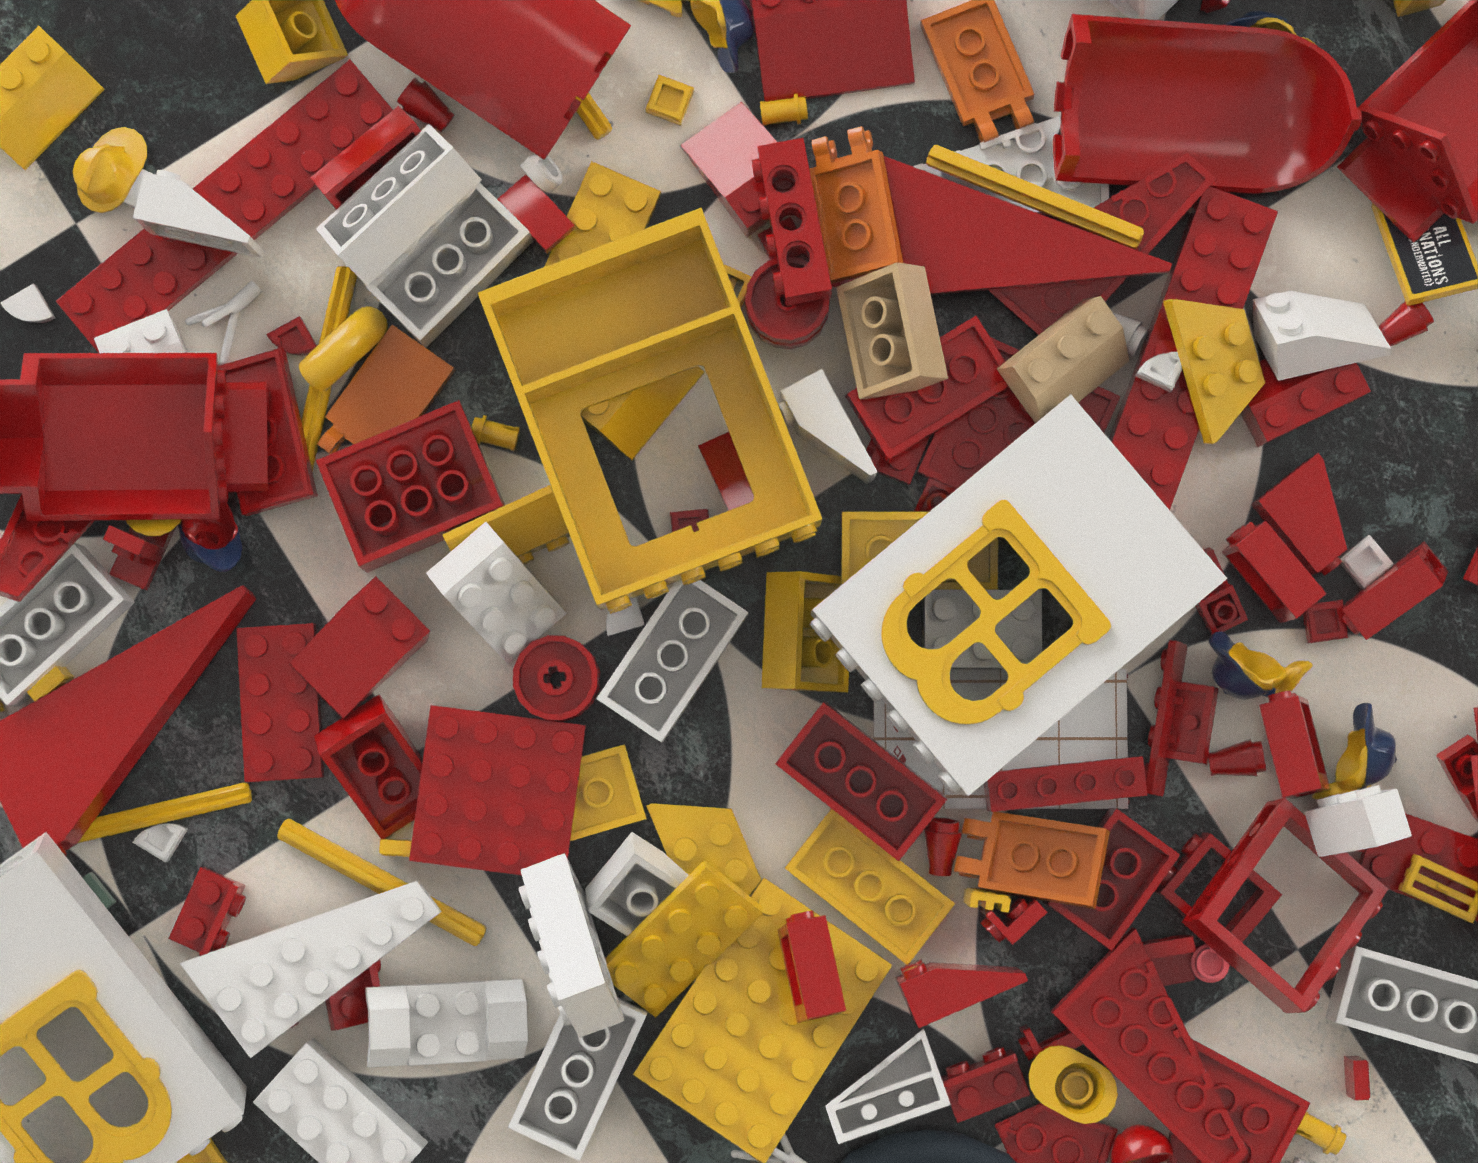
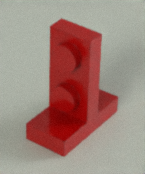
(136, 555)

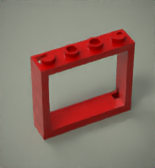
(1231, 876)

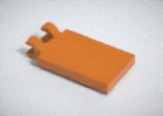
(979, 66)
(854, 207)
(388, 390)
(1037, 858)

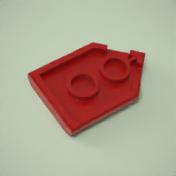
(1049, 1137)

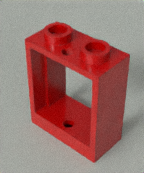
(1272, 571)
(1294, 745)
(1251, 912)
(811, 967)

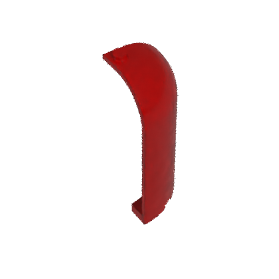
(499, 58)
(1238, 99)

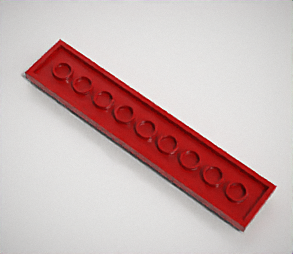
(249, 189)

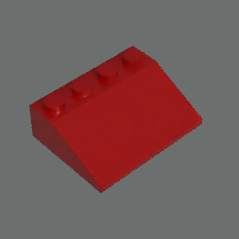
(831, 46)
(409, 486)

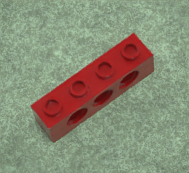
(790, 161)
(1066, 784)

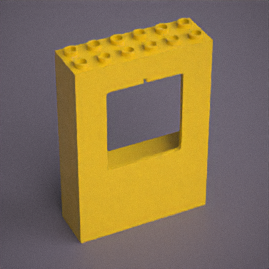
(622, 323)

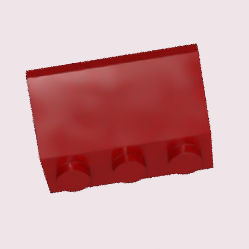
(365, 157)
(1300, 400)

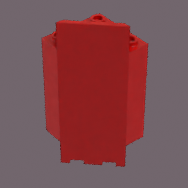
(1424, 133)
(130, 436)

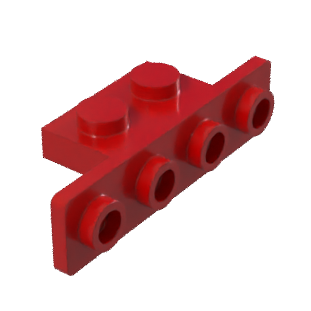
(1182, 719)

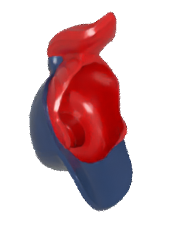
(212, 540)

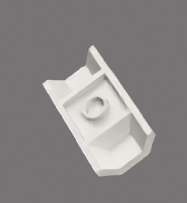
(446, 1022)

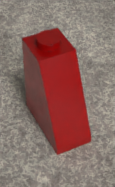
(1306, 516)
(1395, 592)

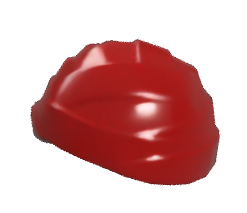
(1141, 1145)

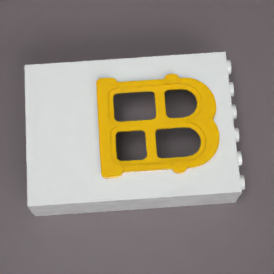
(1088, 538)
(70, 952)

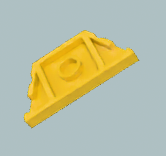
(1216, 362)
(705, 834)

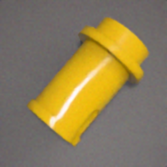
(784, 110)
(495, 433)
(1322, 1134)

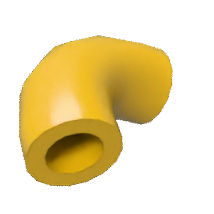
(343, 347)

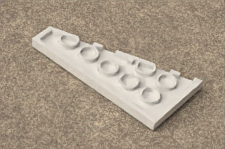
(1029, 156)
(287, 973)

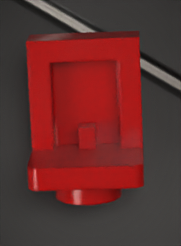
(1031, 1047)

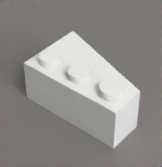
(1357, 821)
(891, 1093)

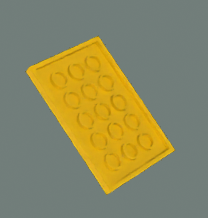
(735, 1038)

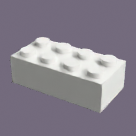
(399, 205)
(451, 265)
(56, 621)
(672, 657)
(569, 946)
(1406, 1003)
(575, 1082)
(336, 1112)

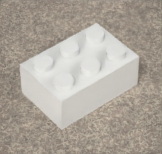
(496, 593)
(952, 611)

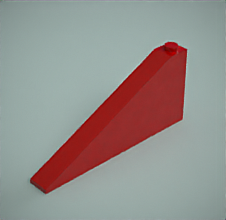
(991, 244)
(85, 737)

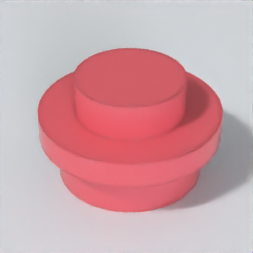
(1208, 964)

